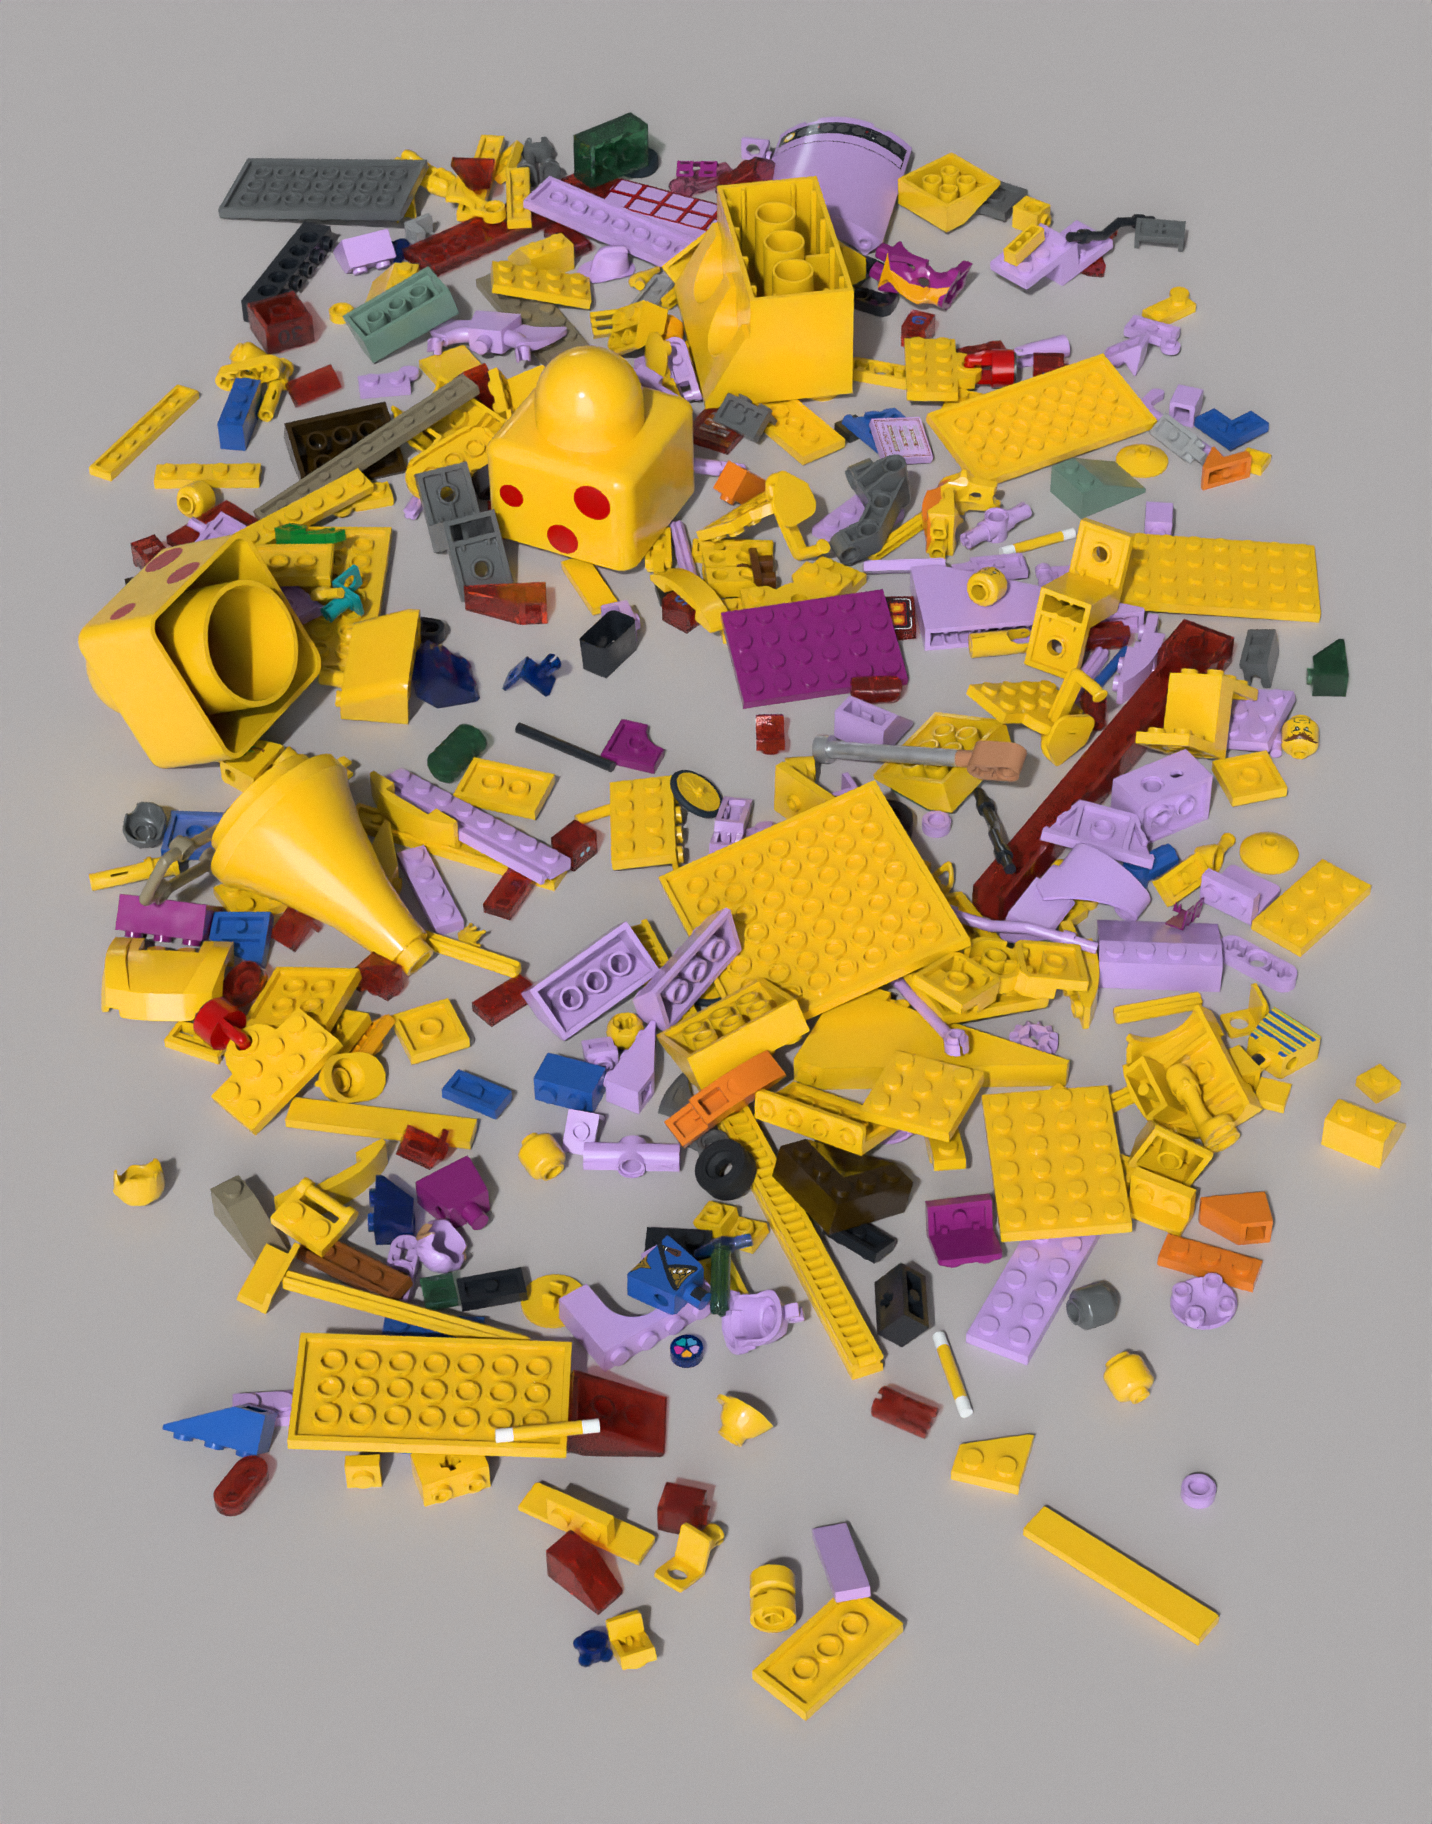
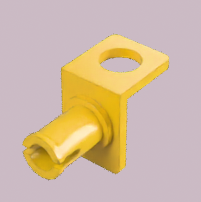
(690, 1555)

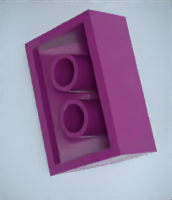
(167, 920)

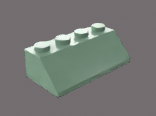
(401, 314)

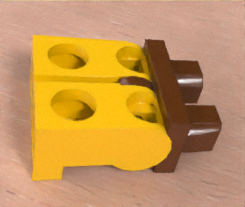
(735, 570)

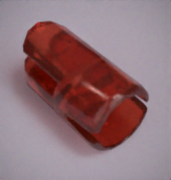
(876, 688)
(904, 1411)

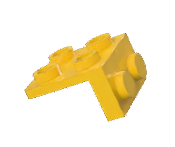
(512, 391)

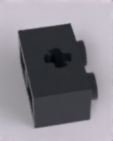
(901, 1305)

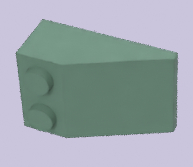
(1092, 485)

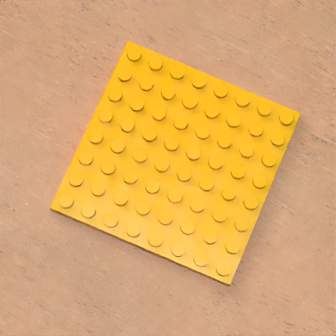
(822, 903)

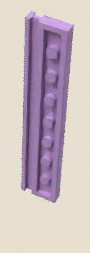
(483, 830)

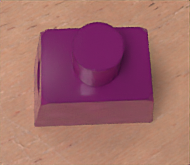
(455, 1194)

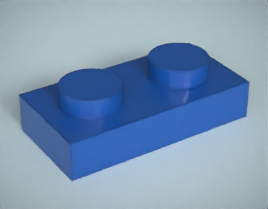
(476, 1094)

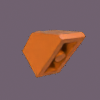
(738, 484)

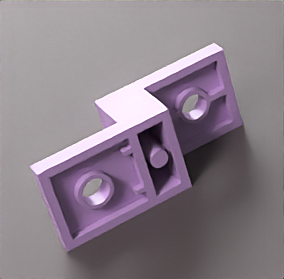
(1053, 258)

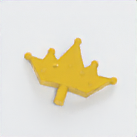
(470, 935)

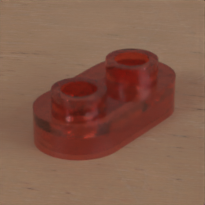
(239, 1488)

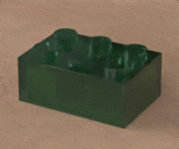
(610, 150)

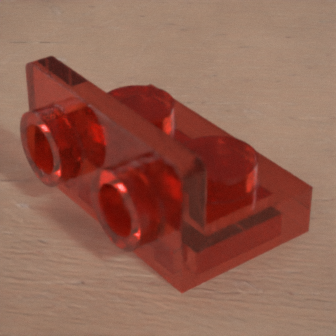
(1108, 635)

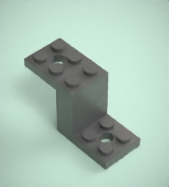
(462, 527)

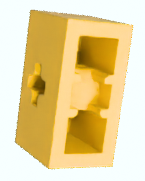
(448, 1475)

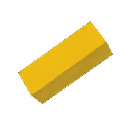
(1024, 244)

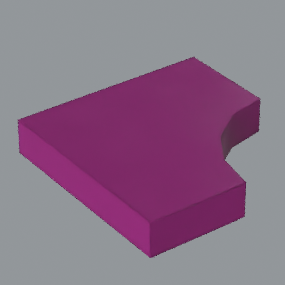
(632, 748)

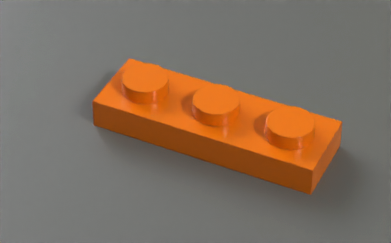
(1200, 1259)

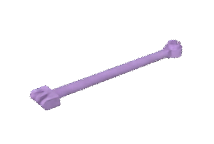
(951, 1037)

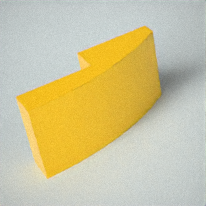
(725, 1221)

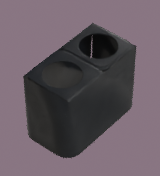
(597, 649)

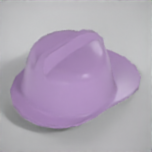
(608, 264)

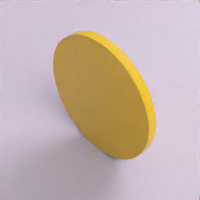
(544, 1297)

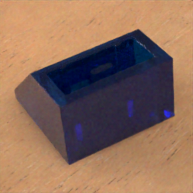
(443, 677)

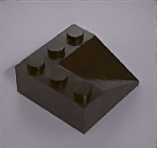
(840, 1186)

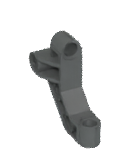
(883, 492)

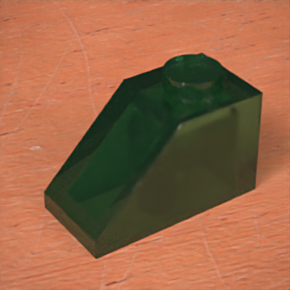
(1329, 671)

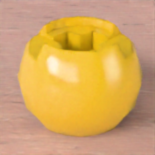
(624, 1029)

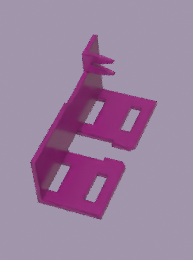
(704, 166)
(1185, 916)

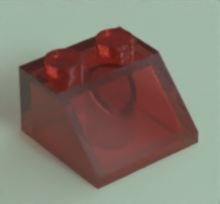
(749, 171)

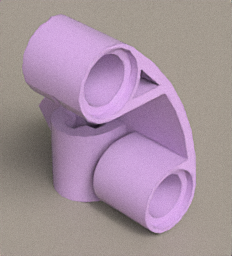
(1096, 878)

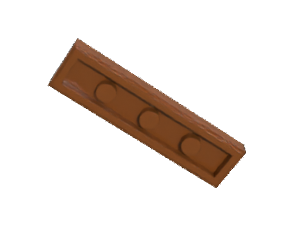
(358, 1270)

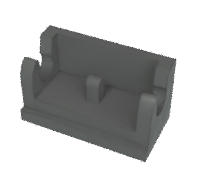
(1160, 231)
(1260, 656)

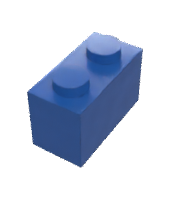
(569, 1083)

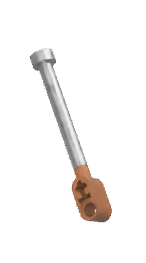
(986, 761)

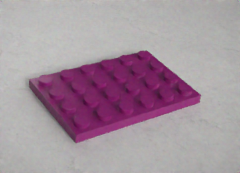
(811, 647)

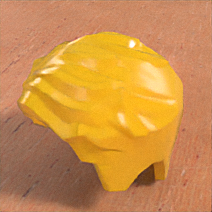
(140, 1183)

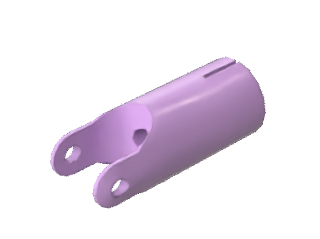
(1055, 344)

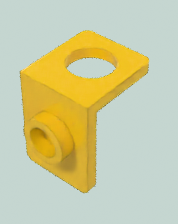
(1255, 1013)

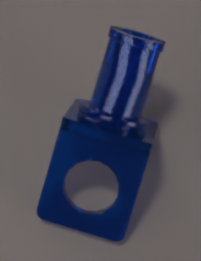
(535, 674)

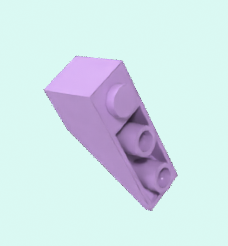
(633, 1078)

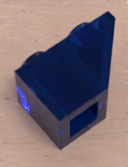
(392, 1212)

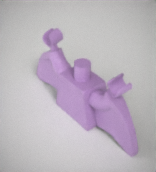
(494, 334)

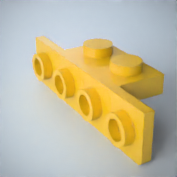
(588, 1522)

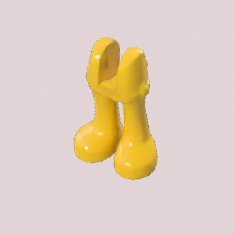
(436, 179)
(1214, 1132)

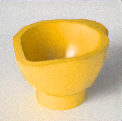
(740, 1420)

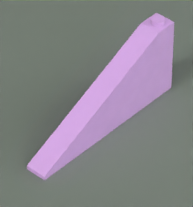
(949, 615)

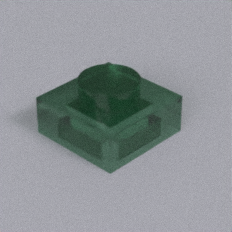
(439, 1291)

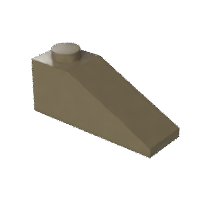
(244, 1217)

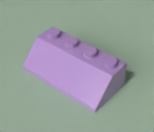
(689, 971)
(591, 981)

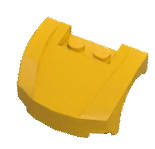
(467, 414)
(162, 982)
(1201, 1049)

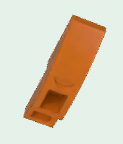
(723, 1097)

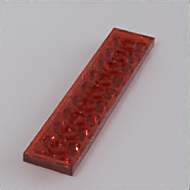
(476, 238)

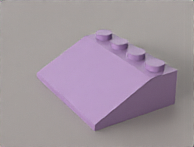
(1159, 956)

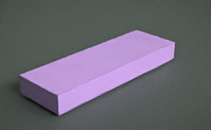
(898, 565)
(841, 1562)

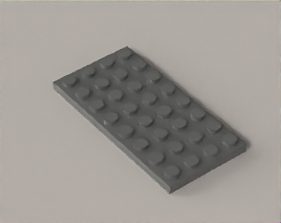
(323, 189)

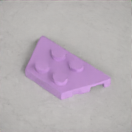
(1103, 828)

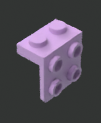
(1237, 892)

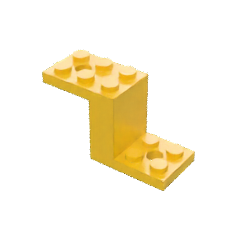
(1079, 598)
(1197, 714)

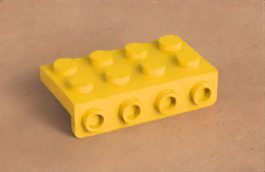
(645, 824)
(820, 1117)

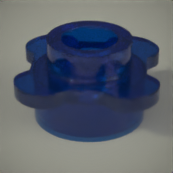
(589, 1640)

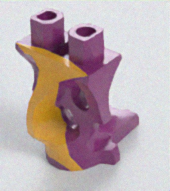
(900, 278)

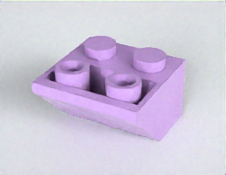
(867, 723)

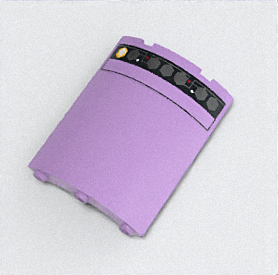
(854, 169)

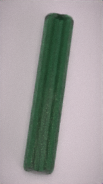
(720, 1279)

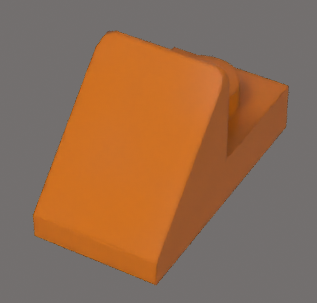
(1224, 470)

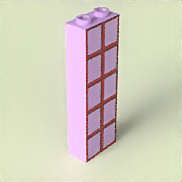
(666, 207)

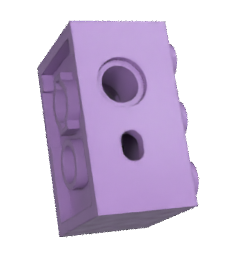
(1165, 794)

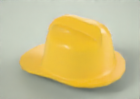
(352, 1077)

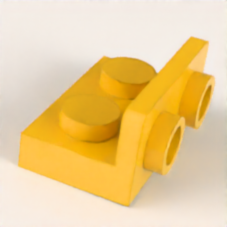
(1160, 1201)

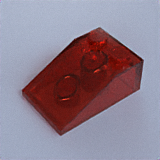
(628, 1417)

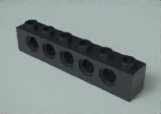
(292, 264)

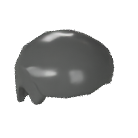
(145, 825)

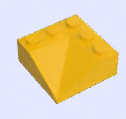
(946, 191)

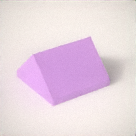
(1034, 910)

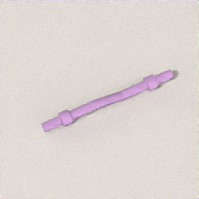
(1025, 928)

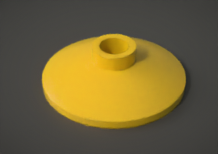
(1142, 460)
(1269, 853)

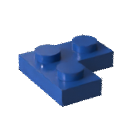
(1231, 432)

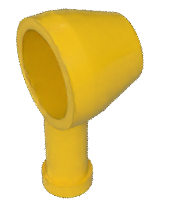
(1214, 853)

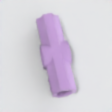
(631, 1156)

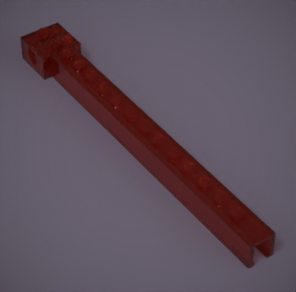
(1106, 758)

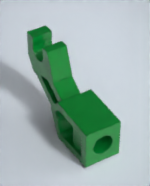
(299, 534)

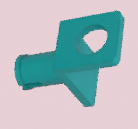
(349, 601)

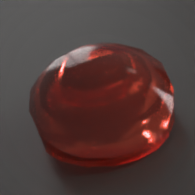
(244, 983)

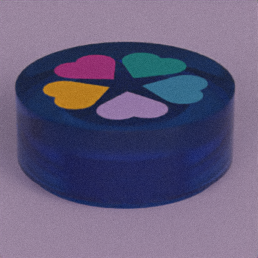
(686, 1351)

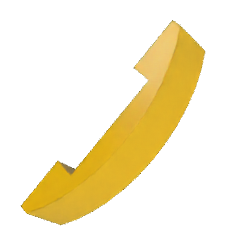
(695, 593)
(432, 827)
(351, 1181)

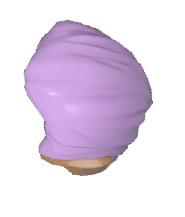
(440, 1246)

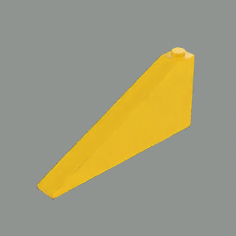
(860, 1036)

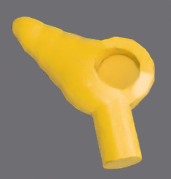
(641, 278)
(326, 593)

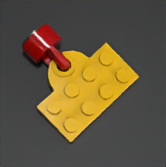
(937, 370)
(264, 1061)

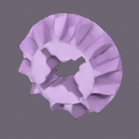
(1047, 1038)

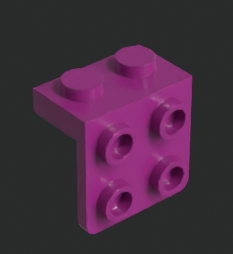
(962, 1230)

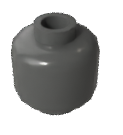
(1091, 1306)

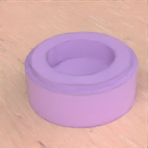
(936, 824)
(1198, 1491)

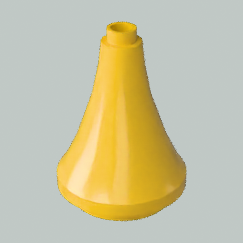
(305, 846)

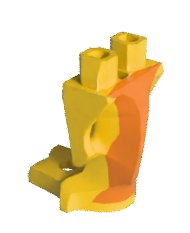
(945, 504)

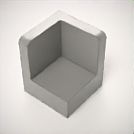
(419, 228)

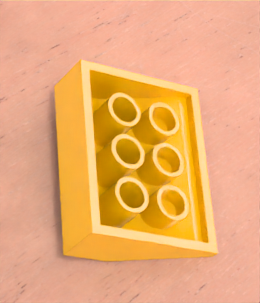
(941, 786)
(734, 1031)

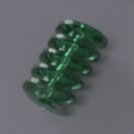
(456, 753)

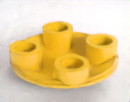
(657, 354)

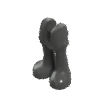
(541, 153)

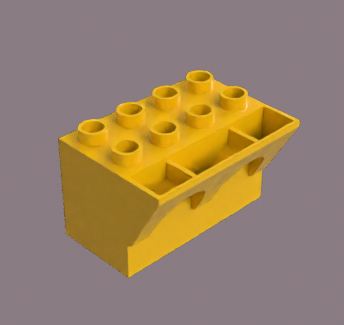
(769, 297)

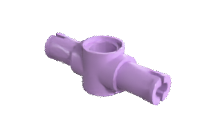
(995, 525)

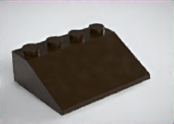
(323, 437)

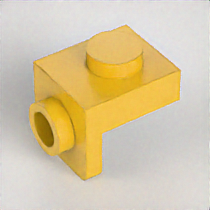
(629, 1641)

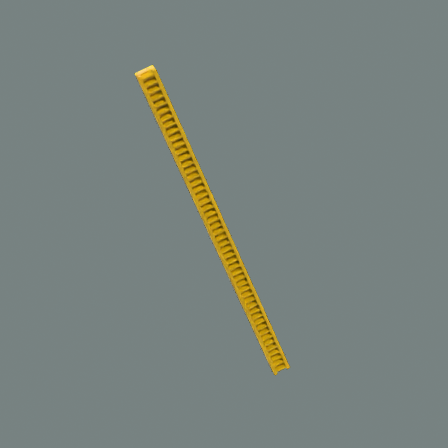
(794, 1229)

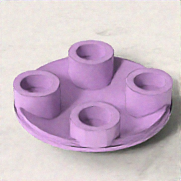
(1203, 1302)

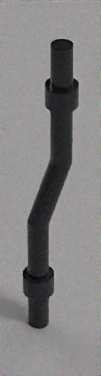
(1085, 236)
(1001, 850)

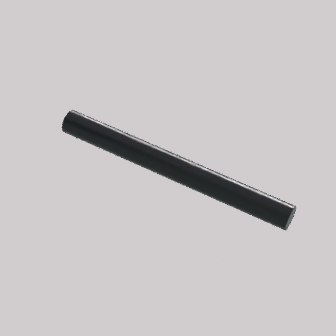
(565, 747)

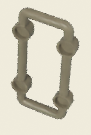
(181, 848)

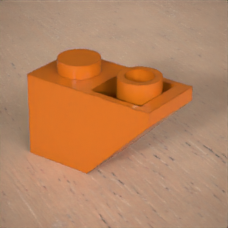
(1238, 1217)

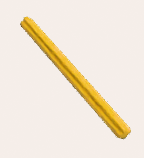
(393, 1308)

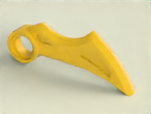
(490, 211)

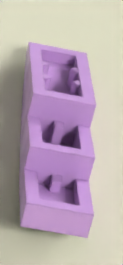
(730, 822)

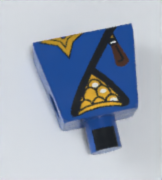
(668, 1279)

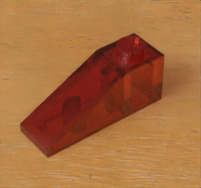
(509, 602)

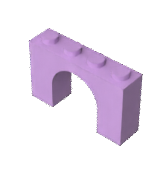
(614, 1337)

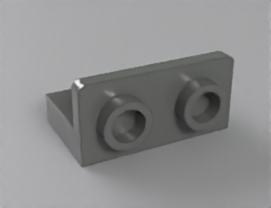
(744, 417)

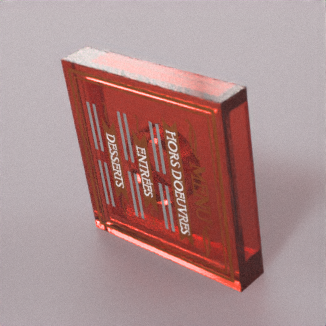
(712, 435)

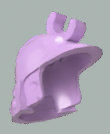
(757, 1320)

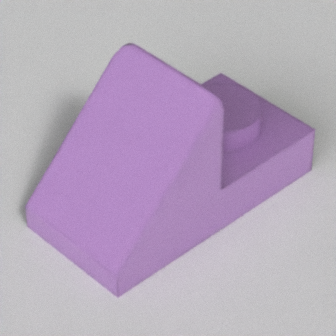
(1130, 352)

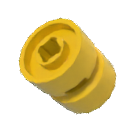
(772, 1598)

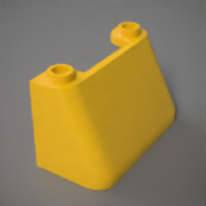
(380, 668)

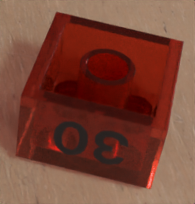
(280, 322)

